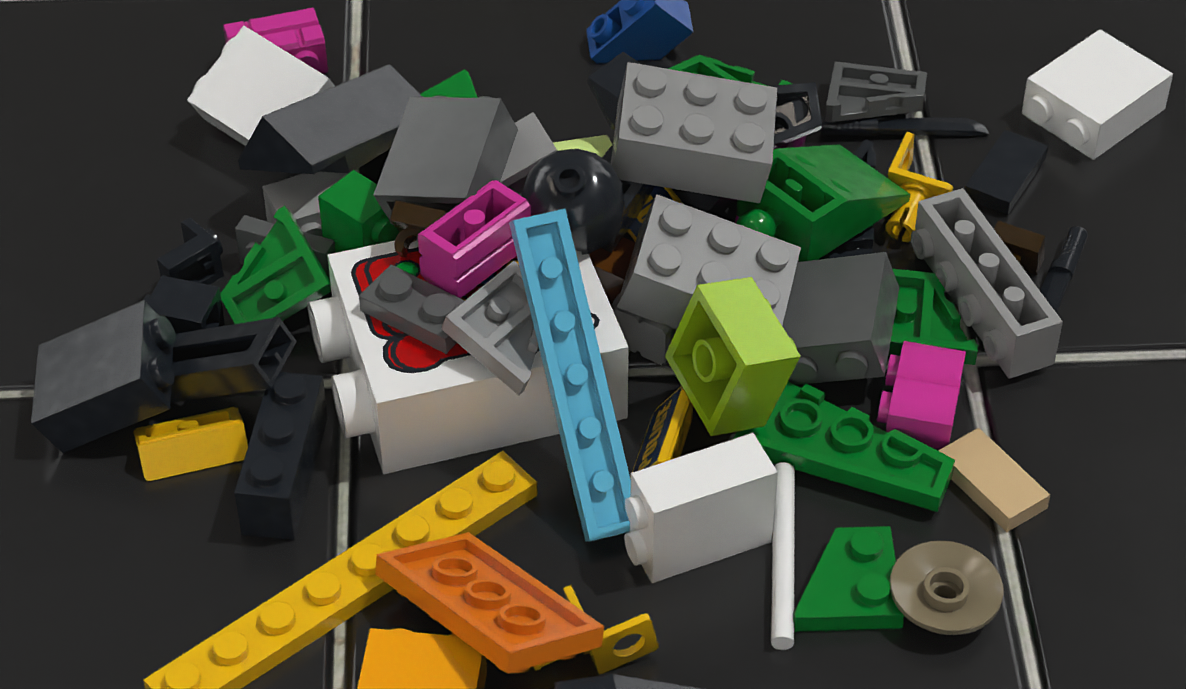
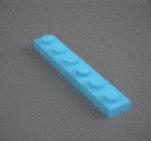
(574, 372)

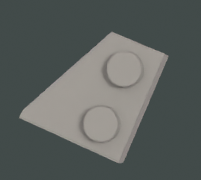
(498, 328)

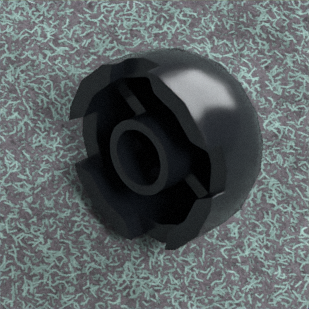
(585, 188)

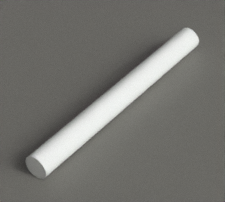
(783, 559)

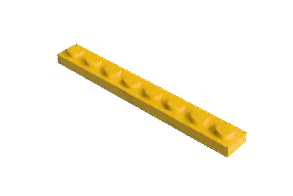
(344, 583)

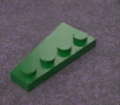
(851, 450)

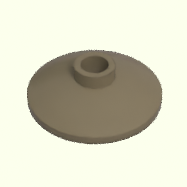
(949, 571)

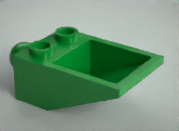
(820, 199)

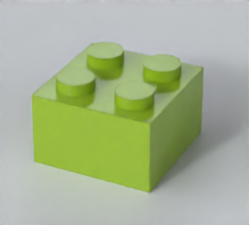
(731, 355)

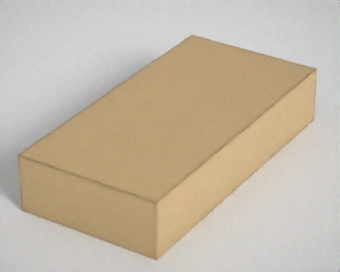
(995, 480)

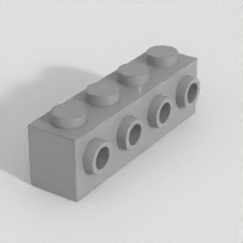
(986, 283)

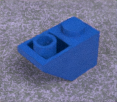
(639, 29)

